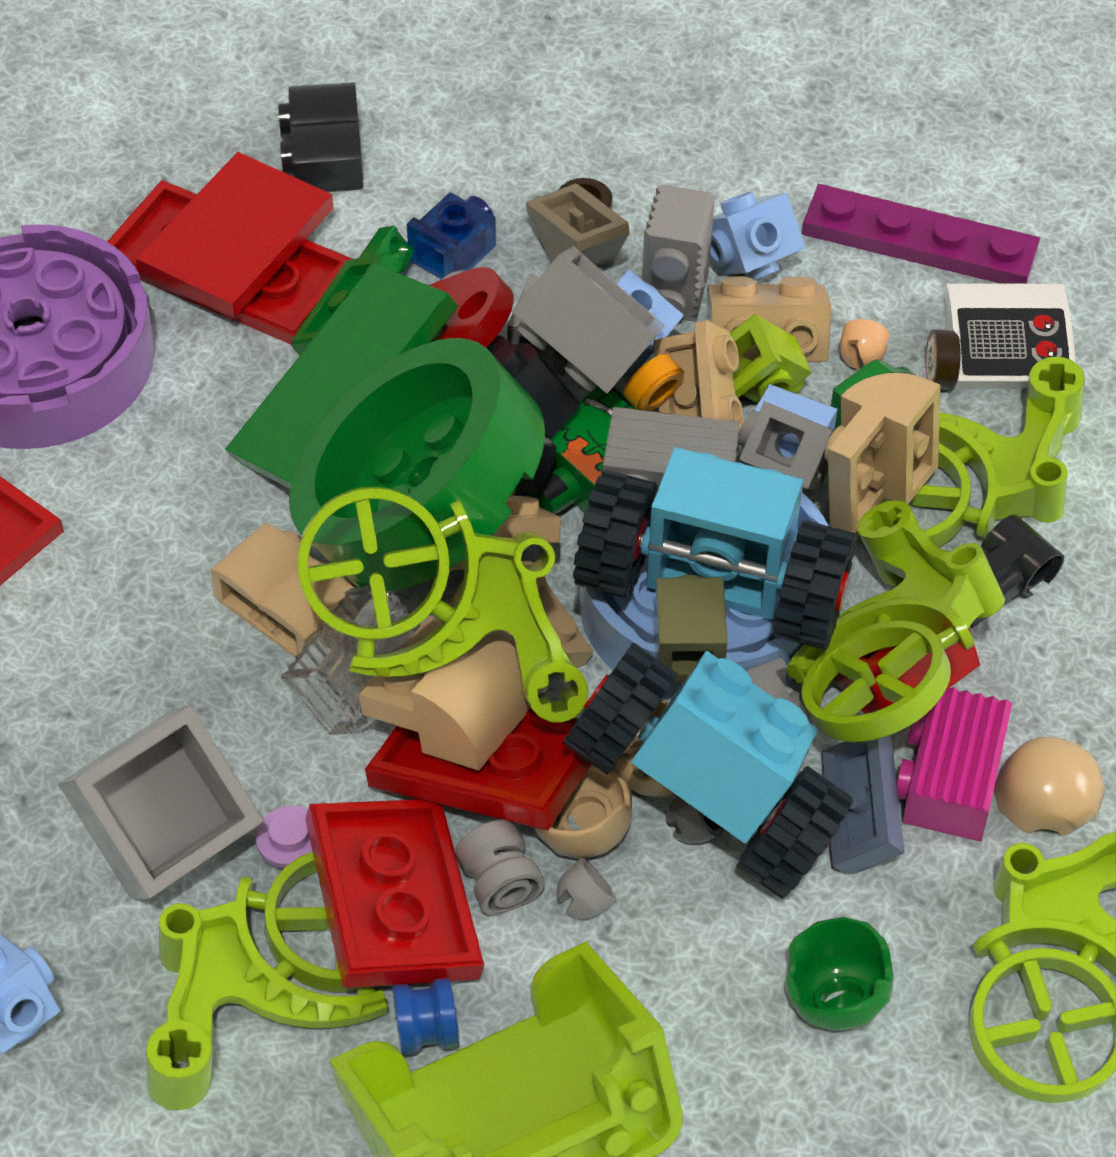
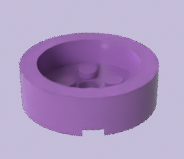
(93, 340)

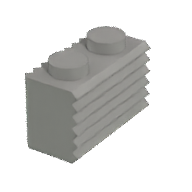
(679, 247)
(644, 440)

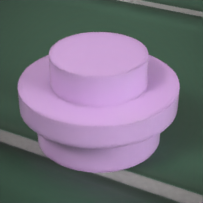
(283, 836)

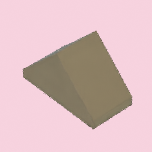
(578, 220)

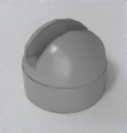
(587, 888)

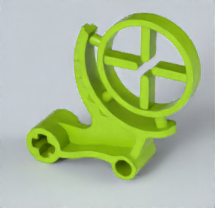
(1016, 471)
(933, 595)
(494, 596)
(1059, 906)
(223, 966)

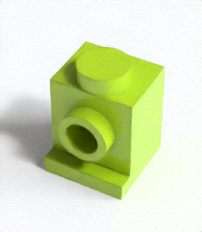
(778, 365)

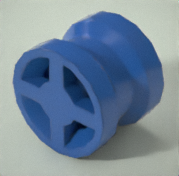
(425, 1016)

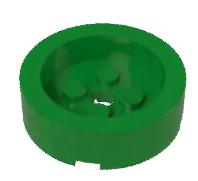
(429, 425)

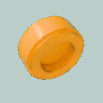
(654, 383)

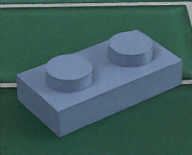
(873, 823)

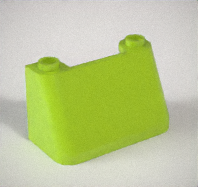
(564, 1083)

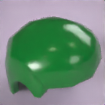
(836, 958)

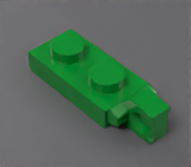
(385, 249)

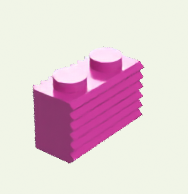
(955, 764)

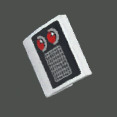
(1007, 331)

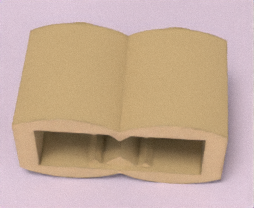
(264, 587)

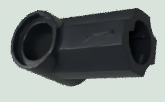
(1019, 558)

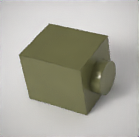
(689, 621)

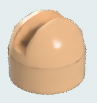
(863, 342)

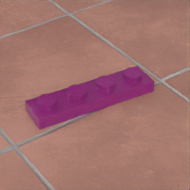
(920, 236)

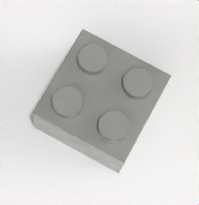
(586, 320)
(161, 803)

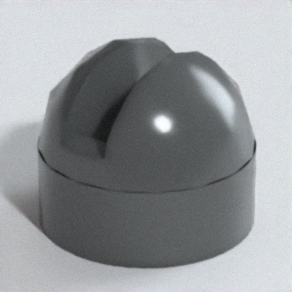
(692, 824)

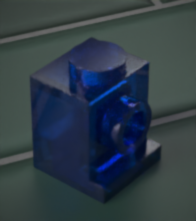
(456, 227)

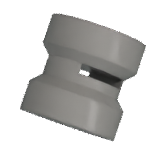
(497, 863)

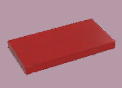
(278, 306)

